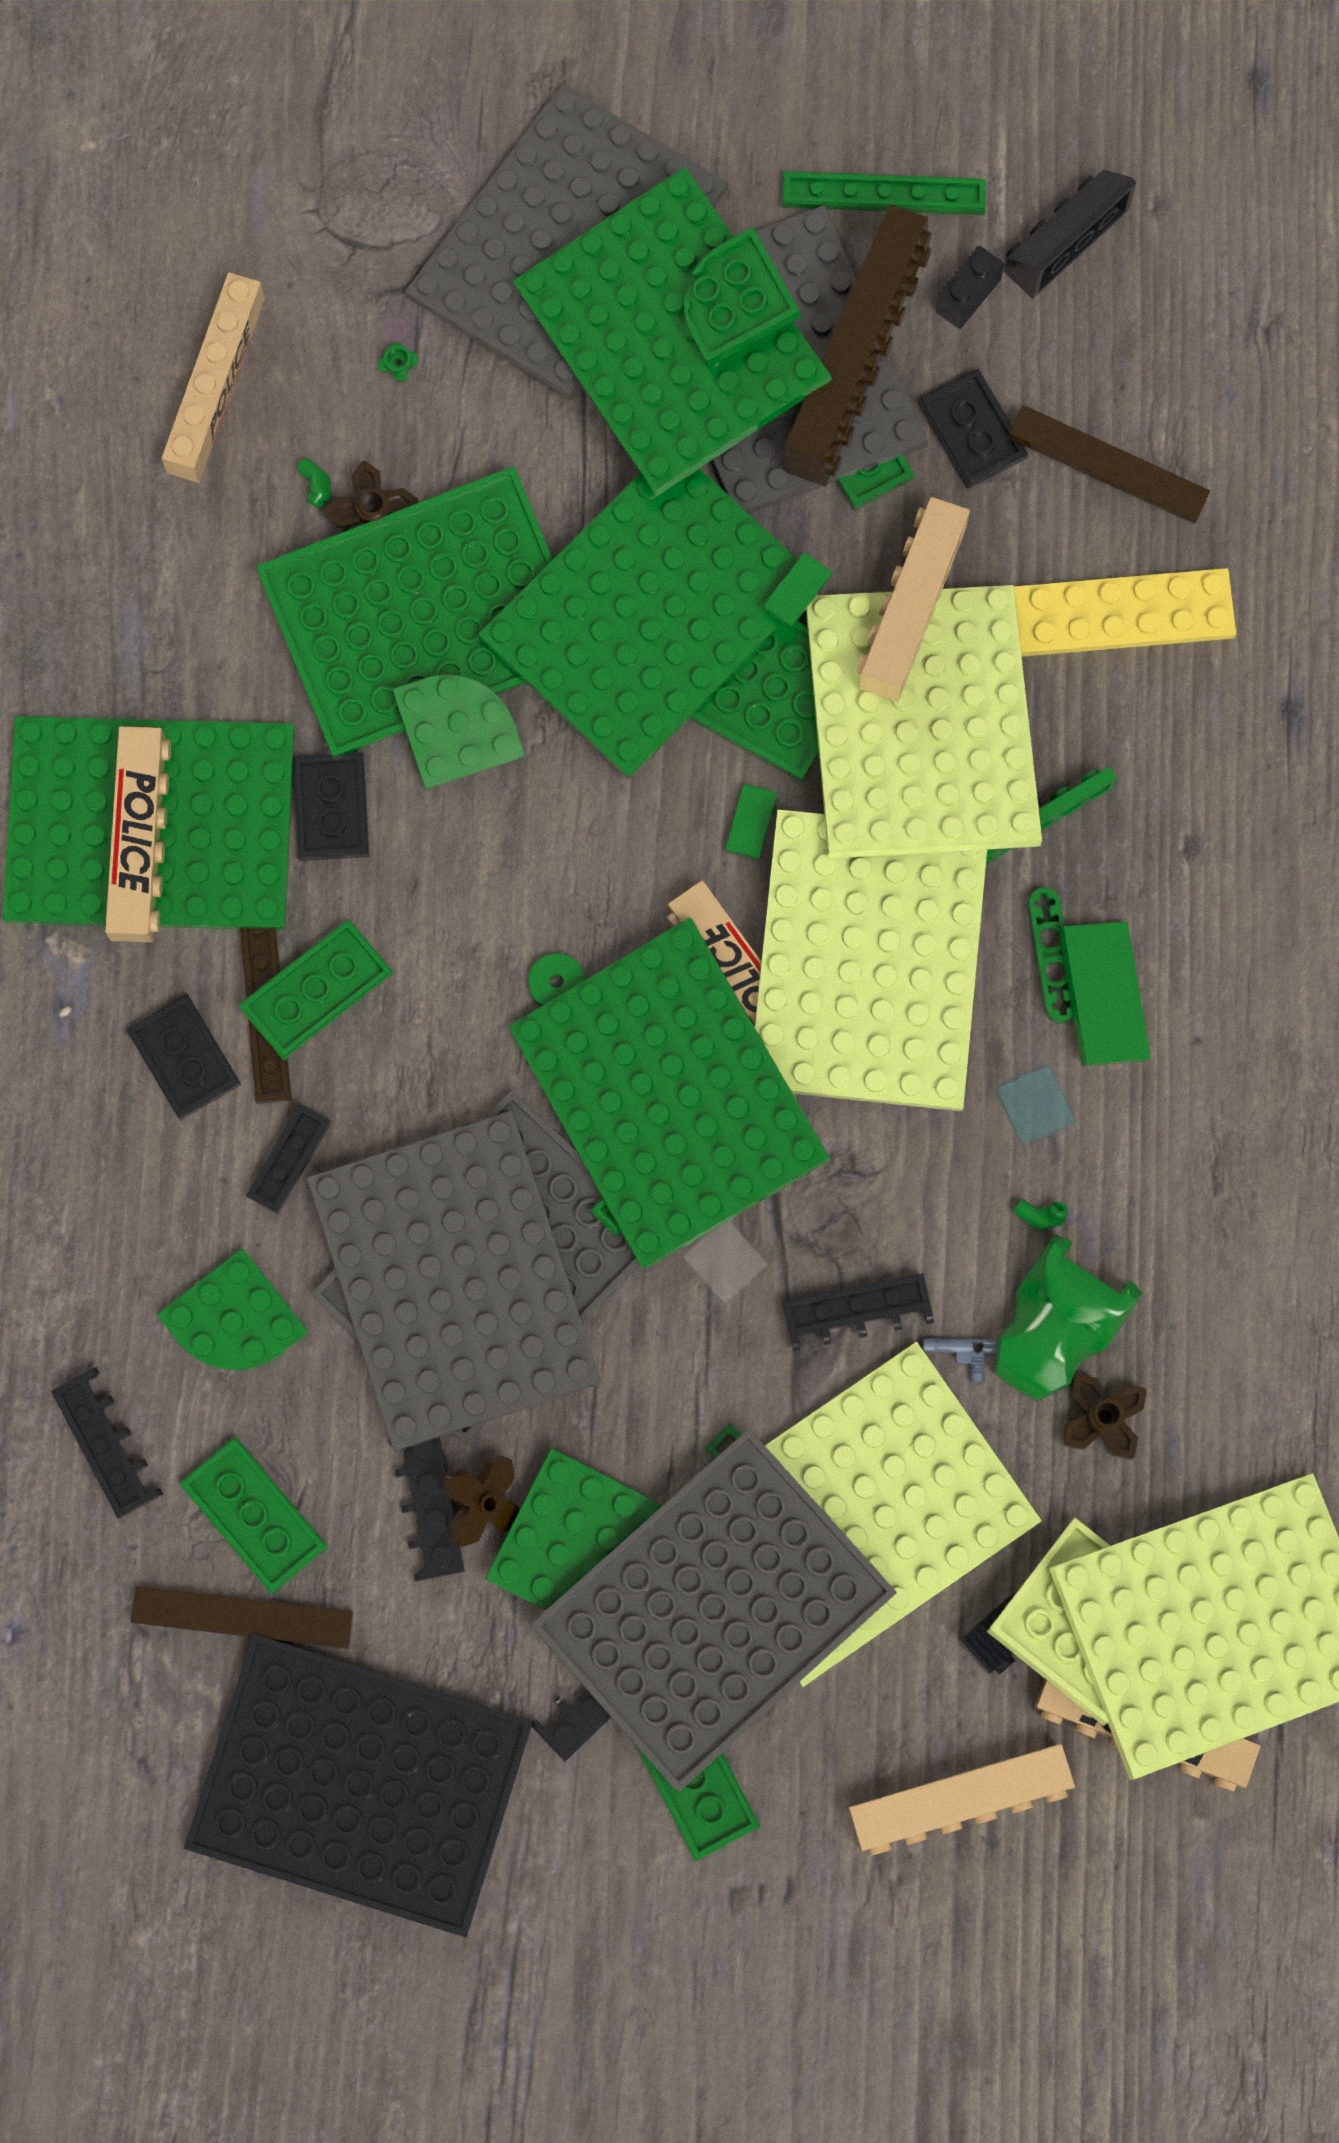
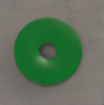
(548, 968)

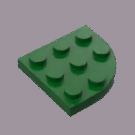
(736, 298)
(456, 727)
(233, 1318)

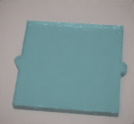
(1035, 1105)

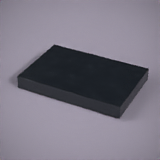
(972, 428)
(331, 807)
(183, 1057)

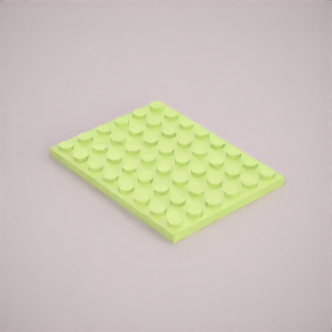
(947, 759)
(869, 969)
(905, 1485)
(1210, 1624)

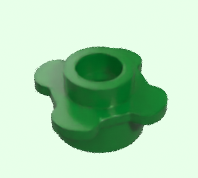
(398, 352)

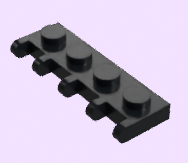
(857, 1307)
(102, 1445)
(433, 1510)
(574, 1725)

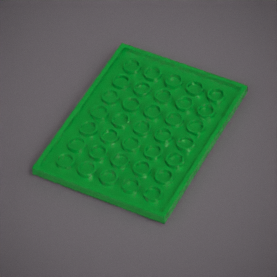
(622, 329)
(404, 603)
(644, 615)
(220, 838)
(668, 1093)

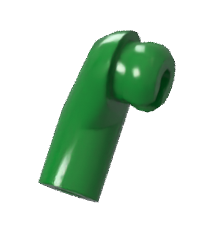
(319, 482)
(1042, 1218)

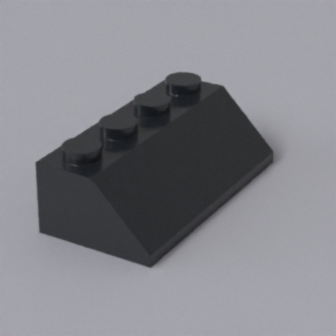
(1069, 231)

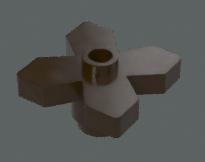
(367, 487)
(1087, 1428)
(480, 1500)

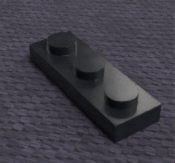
(288, 1159)

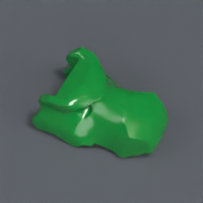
(1058, 1323)

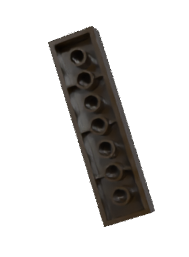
(858, 345)

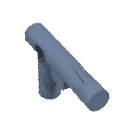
(964, 1353)

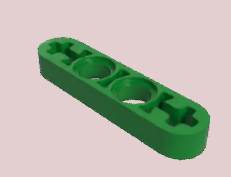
(1047, 956)

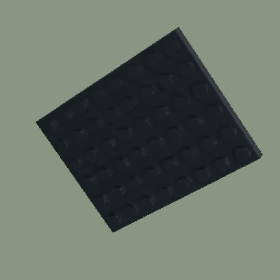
(359, 1785)

